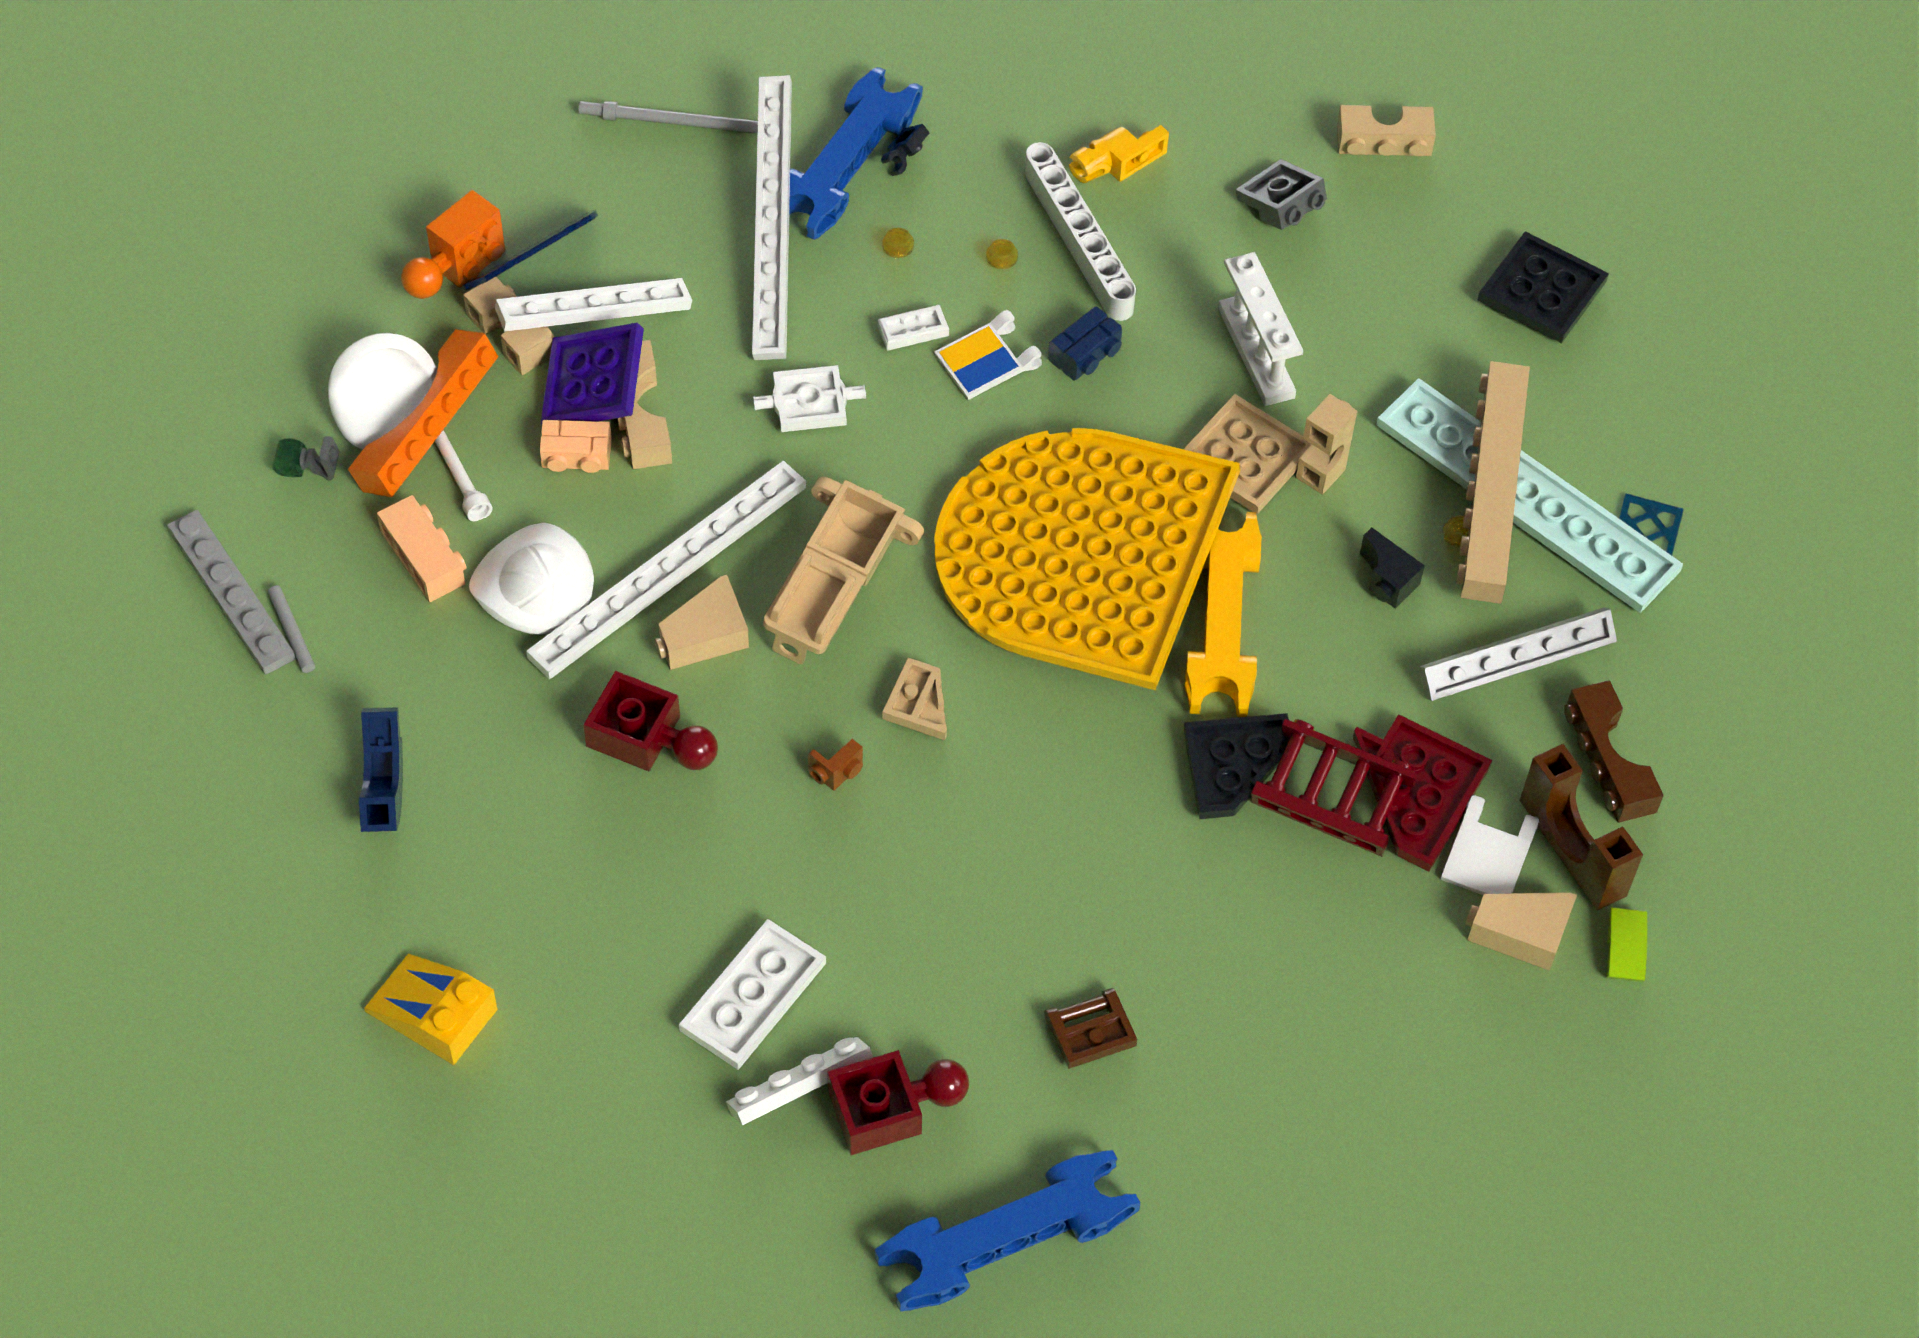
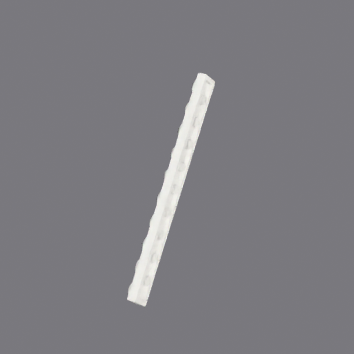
(772, 218)
(665, 570)

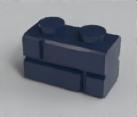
(1085, 344)

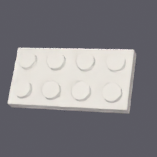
(752, 994)

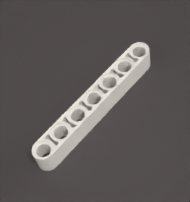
(1080, 231)

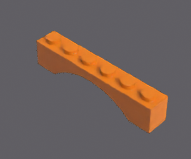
(391, 458)

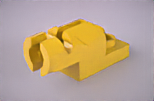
(1118, 154)

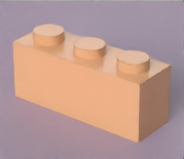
(422, 548)

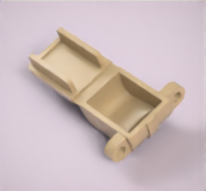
(835, 565)

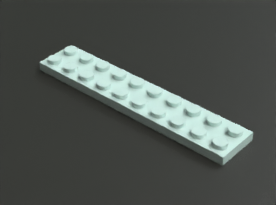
(1544, 502)

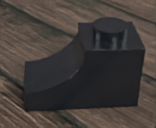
(1394, 570)

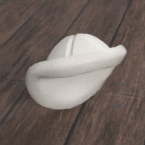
(378, 385)
(534, 579)

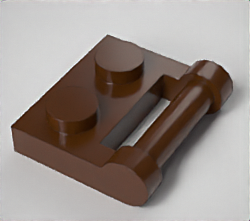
(1093, 1037)

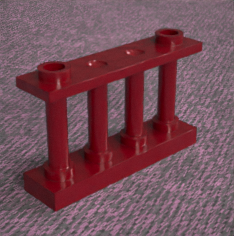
(1337, 821)

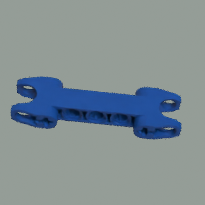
(871, 115)
(952, 1253)

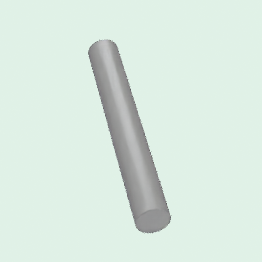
(291, 629)

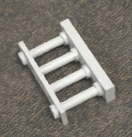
(1260, 329)

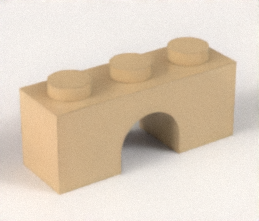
(1362, 135)
(522, 347)
(1330, 435)

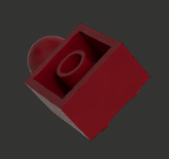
(639, 719)
(896, 1099)

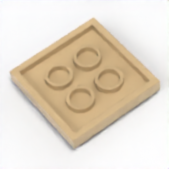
(1257, 441)

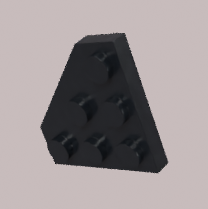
(1230, 759)

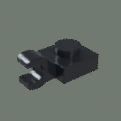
(906, 143)

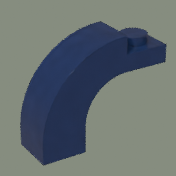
(383, 770)

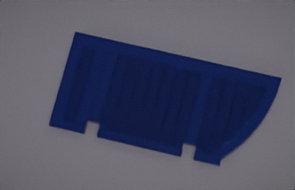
(531, 250)

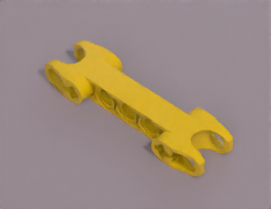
(1221, 665)

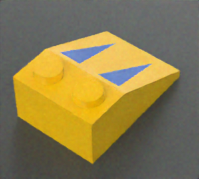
(434, 1006)

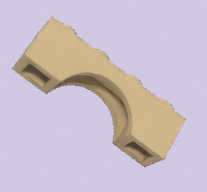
(646, 433)

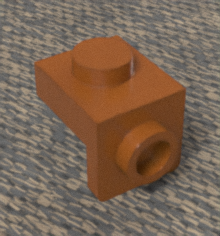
(840, 767)

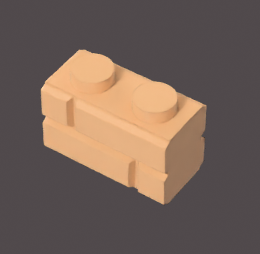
(575, 445)

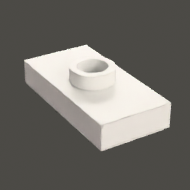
(913, 327)

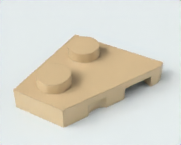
(918, 700)

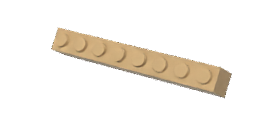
(1495, 482)

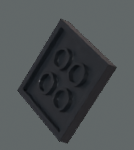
(1543, 287)

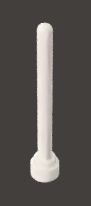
(475, 503)

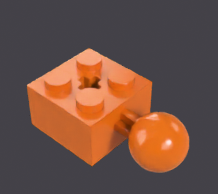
(460, 246)

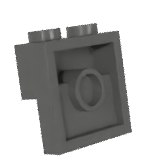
(1283, 194)

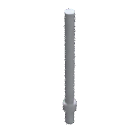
(612, 111)

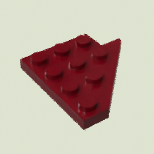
(1444, 784)

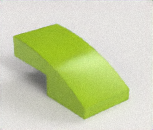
(1627, 944)

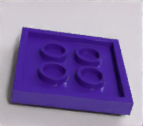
(593, 374)

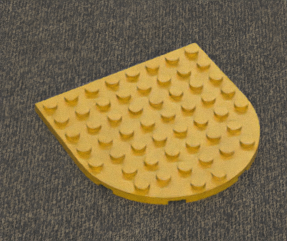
(1082, 547)

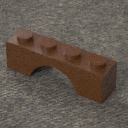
(1627, 787)

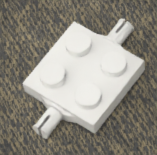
(809, 398)

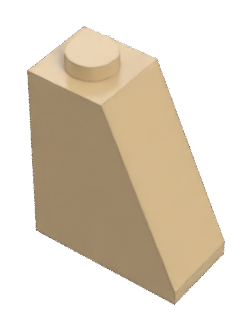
(703, 627)
(1521, 924)

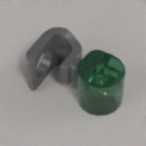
(293, 458)

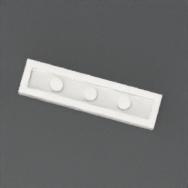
(790, 1084)

